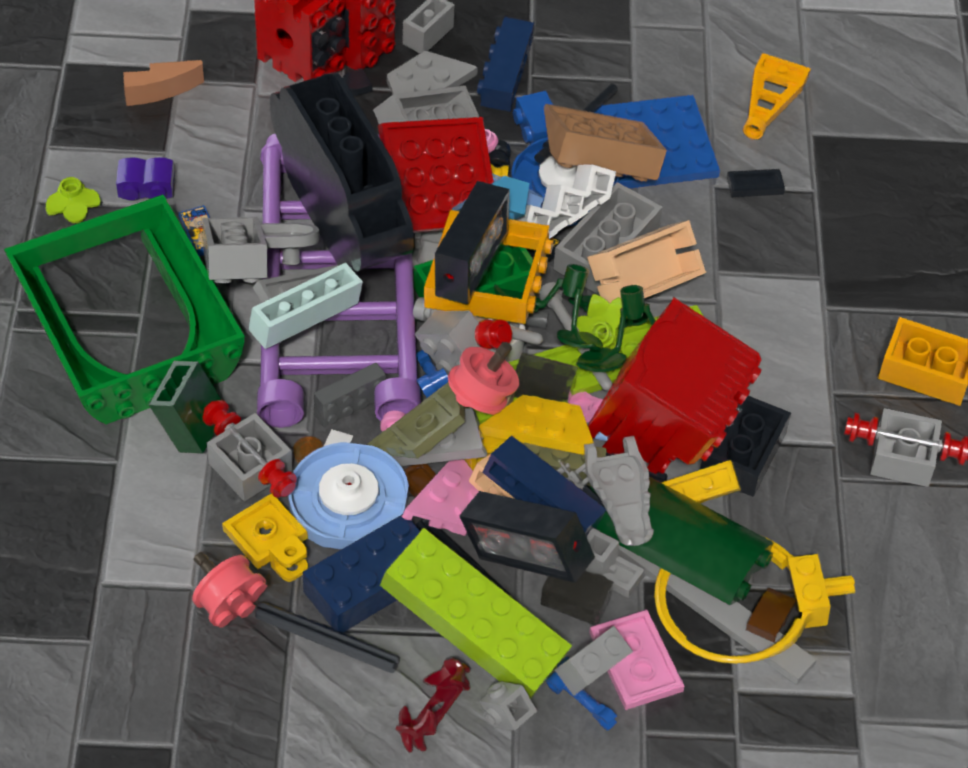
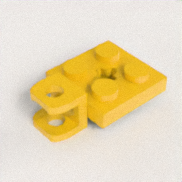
(280, 547)

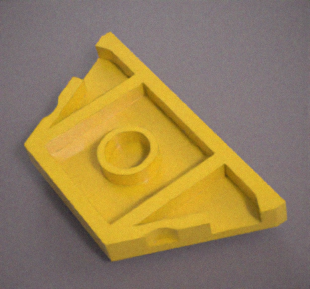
(541, 423)

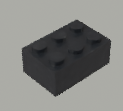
(751, 442)

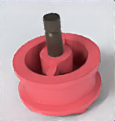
(484, 379)
(227, 588)

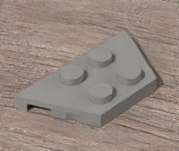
(429, 72)
(460, 445)

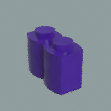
(145, 178)

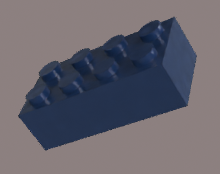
(348, 582)

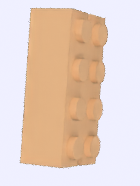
(648, 262)

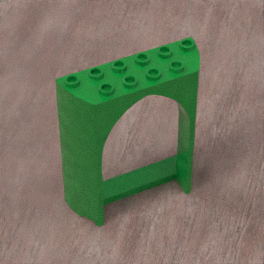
(213, 335)

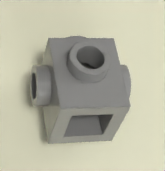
(507, 706)

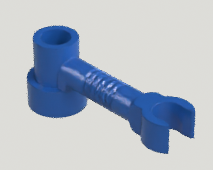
(432, 379)
(600, 712)

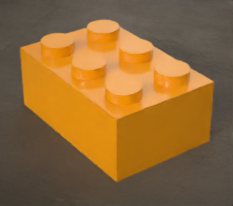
(927, 361)

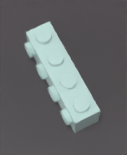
(305, 305)

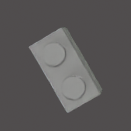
(428, 24)
(593, 660)

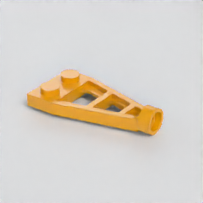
(778, 72)

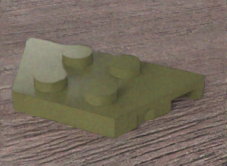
(423, 426)

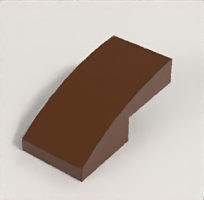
(770, 614)

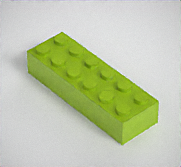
(474, 614)

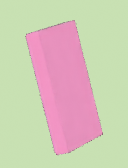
(648, 670)

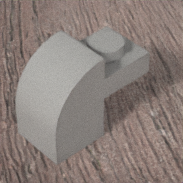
(609, 564)

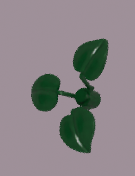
(573, 286)
(633, 313)

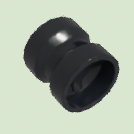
(501, 154)

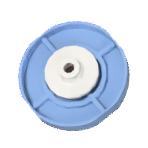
(347, 493)

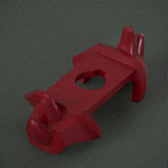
(449, 684)

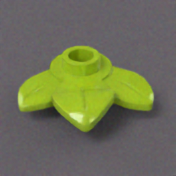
(72, 200)
(601, 317)

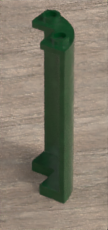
(698, 544)

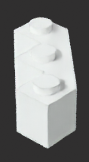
(567, 204)

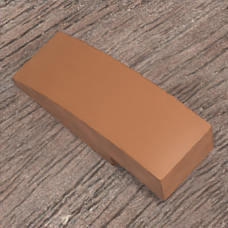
(162, 81)

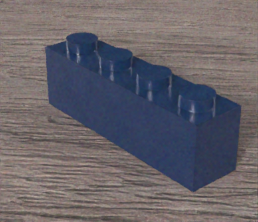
(505, 64)
(535, 481)

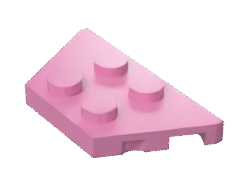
(445, 498)

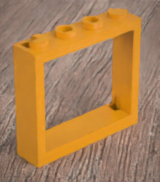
(494, 306)

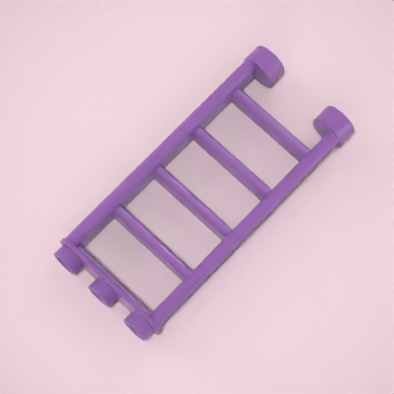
(281, 400)

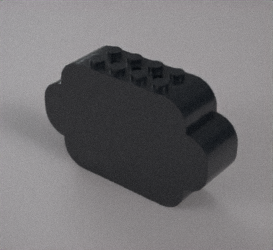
(341, 172)

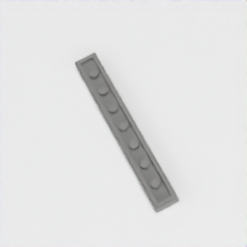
(731, 619)

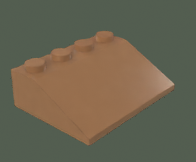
(603, 141)

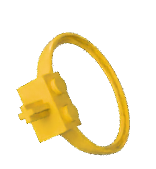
(811, 596)

